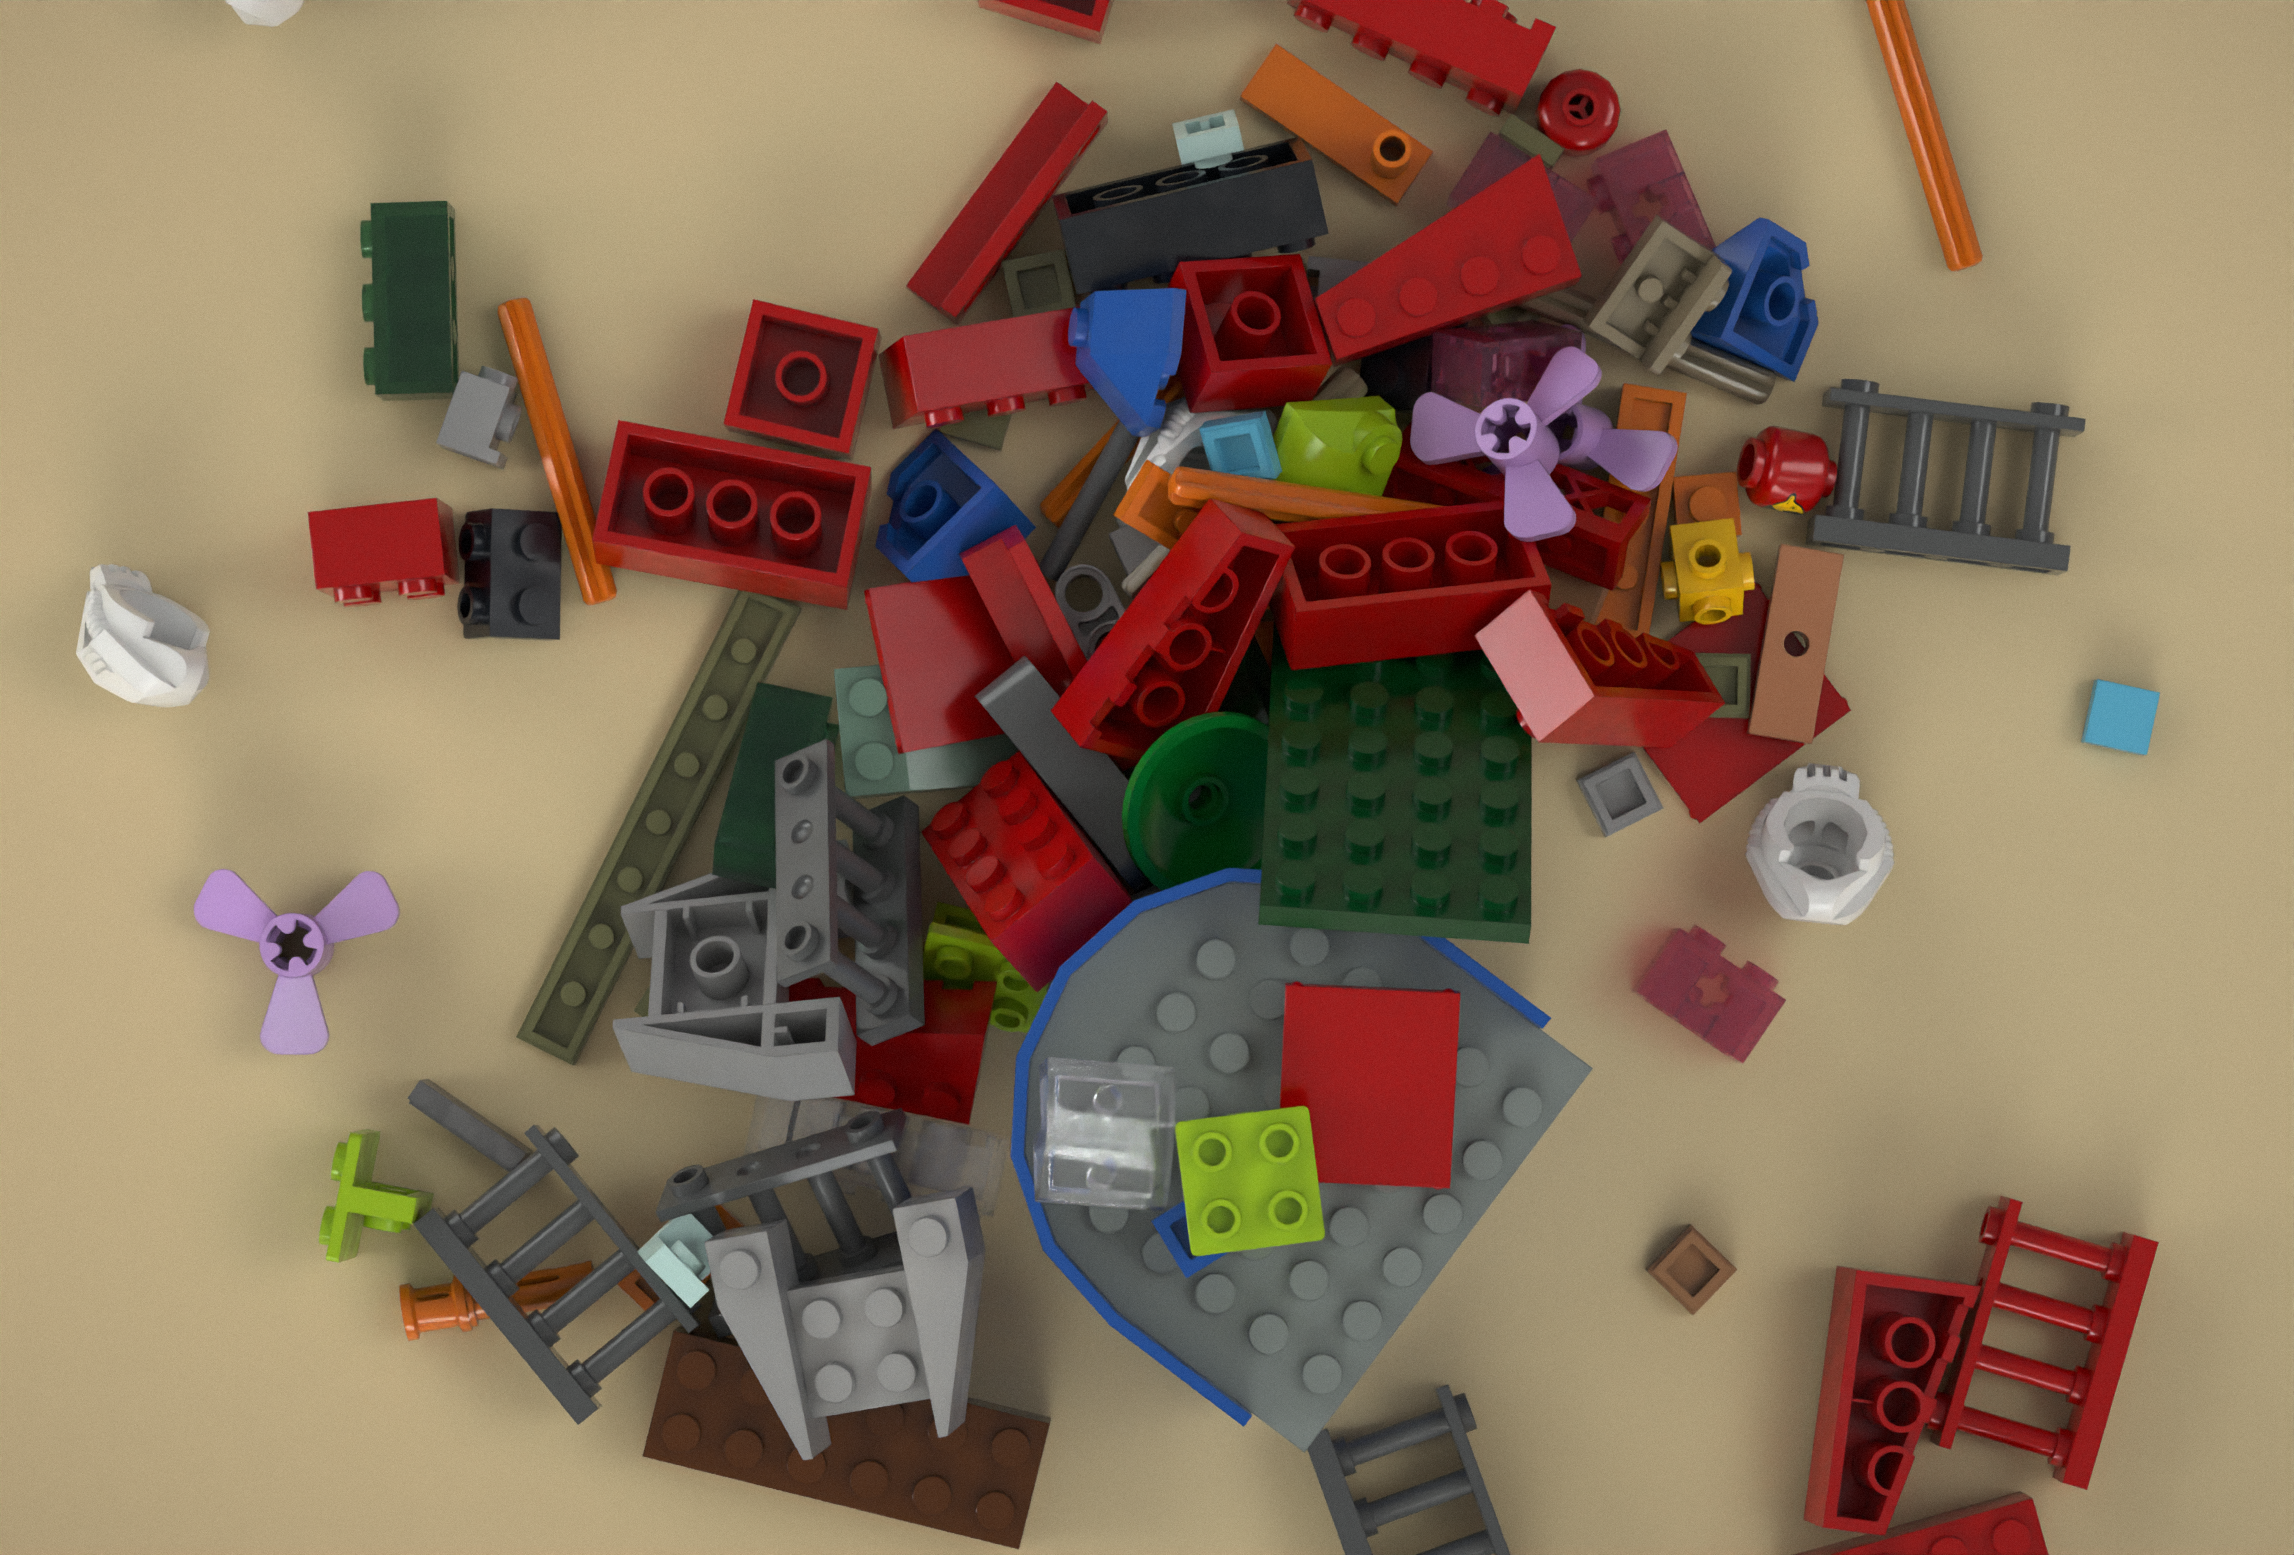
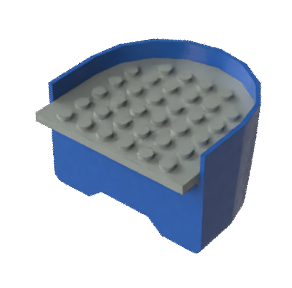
(1203, 991)

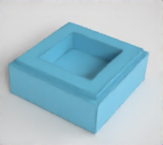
(1241, 446)
(2120, 717)

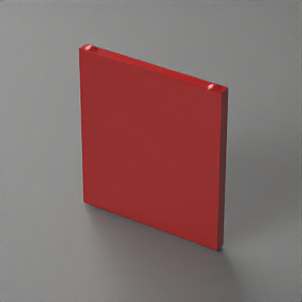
(934, 658)
(1718, 755)
(1375, 1080)

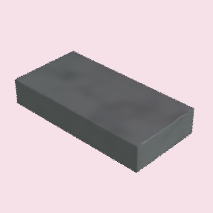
(468, 1125)

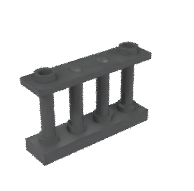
(1907, 529)
(886, 893)
(863, 1138)
(496, 1283)
(1360, 1519)

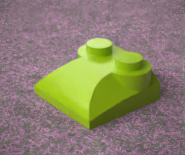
(1338, 444)

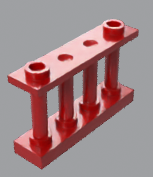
(2086, 1387)

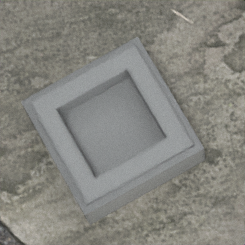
(1619, 794)

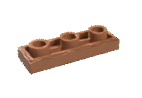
(1804, 604)

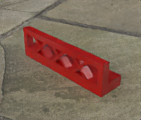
(1007, 202)
(1590, 550)
(1026, 610)

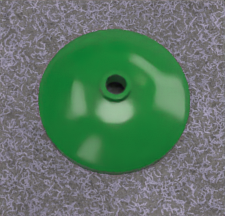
(1221, 828)

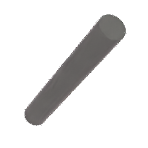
(1088, 502)

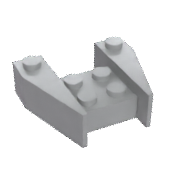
(718, 1000)
(859, 1334)

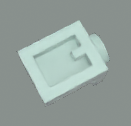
(1208, 139)
(680, 1257)

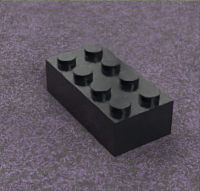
(1190, 214)

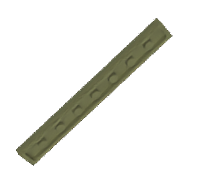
(658, 822)

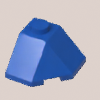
(1765, 304)
(1129, 349)
(942, 510)

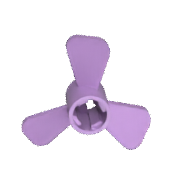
(1451, 432)
(1631, 456)
(295, 1013)

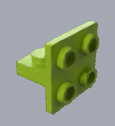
(963, 953)
(1249, 1180)
(364, 1201)

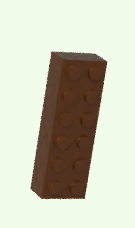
(880, 1458)

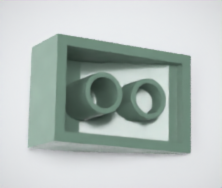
(870, 751)

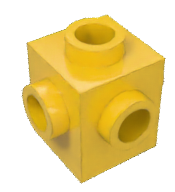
(1706, 571)

